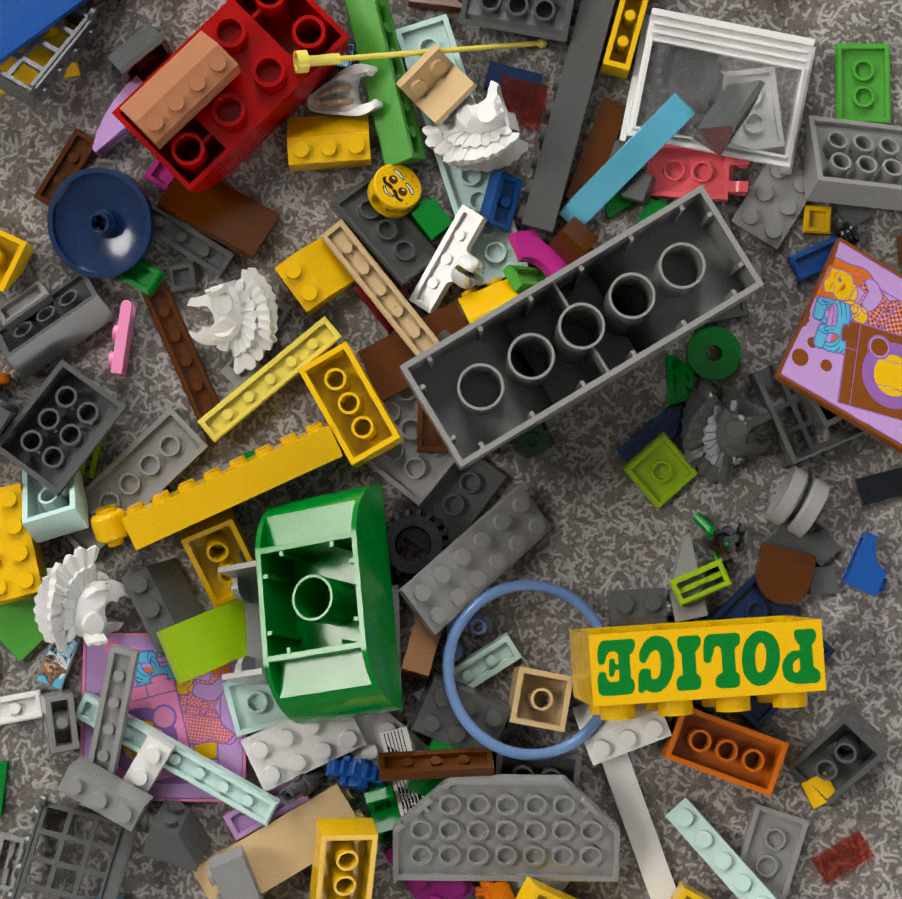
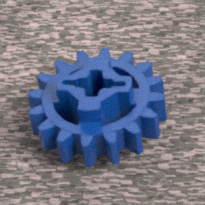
(354, 773)

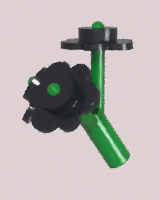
(720, 540)

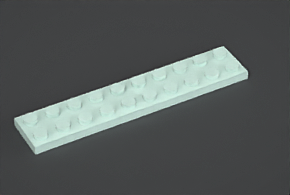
(462, 186)

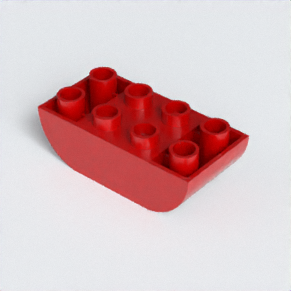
(265, 93)

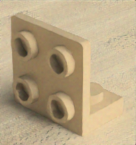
(436, 85)

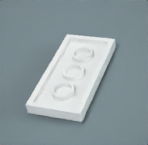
(295, 748)

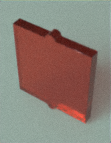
(524, 100)

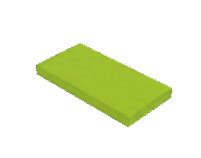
(205, 641)

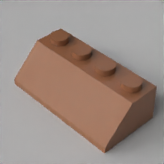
(181, 89)

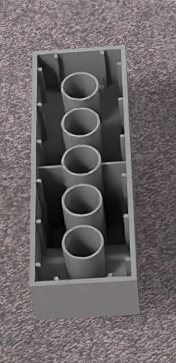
(581, 328)

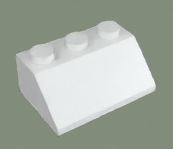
(621, 736)

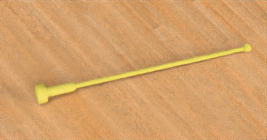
(303, 61)

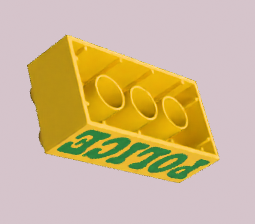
(697, 660)

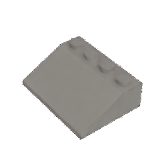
(853, 163)

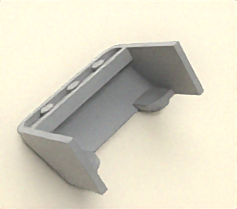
(244, 587)

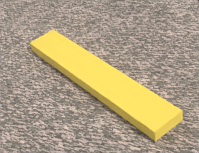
(269, 379)

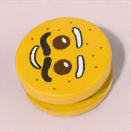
(394, 191)

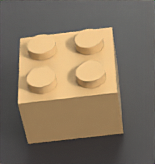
(539, 699)

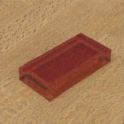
(842, 857)

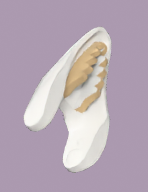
(341, 93)

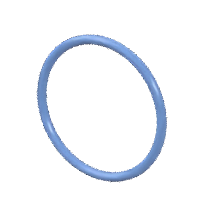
(449, 681)

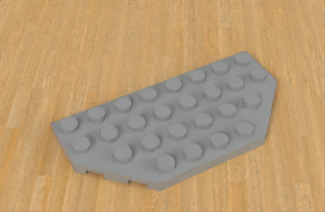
(506, 831)

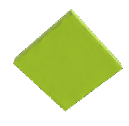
(659, 470)

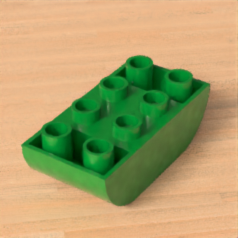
(328, 606)

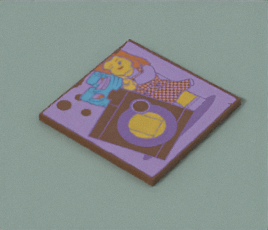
(851, 344)

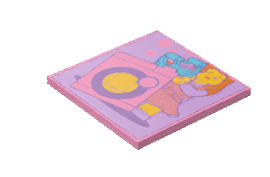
(187, 712)

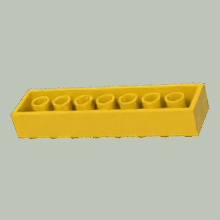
(231, 485)

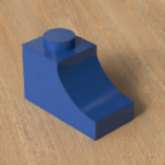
(863, 568)

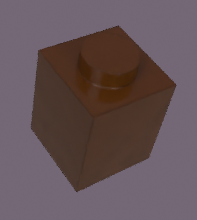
(573, 241)

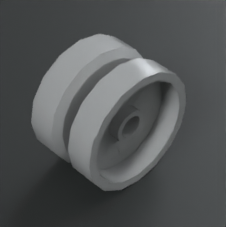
(797, 501)

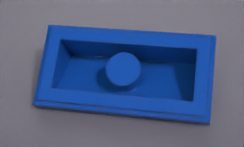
(501, 200)

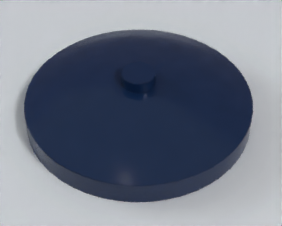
(101, 222)

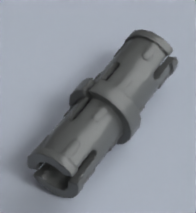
(302, 785)

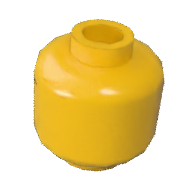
(108, 525)

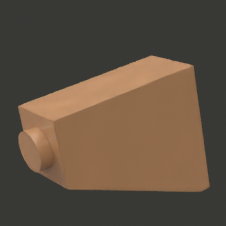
(420, 652)

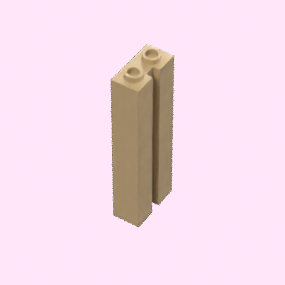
(287, 841)

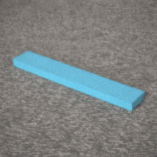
(628, 160)

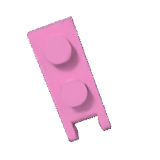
(122, 336)

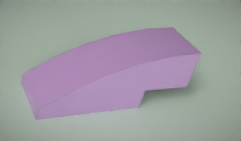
(111, 129)

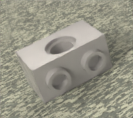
(59, 721)

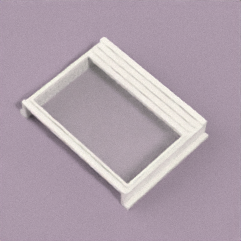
(704, 56)

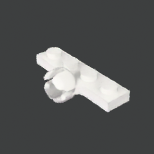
(451, 261)

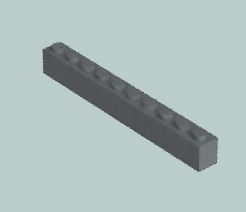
(565, 115)

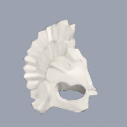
(478, 135)
(242, 318)
(75, 600)

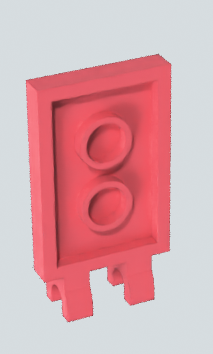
(684, 169)

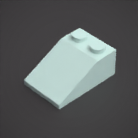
(52, 515)

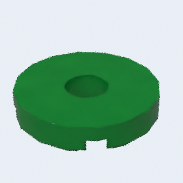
(727, 345)

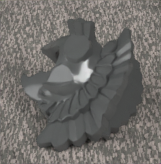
(718, 431)

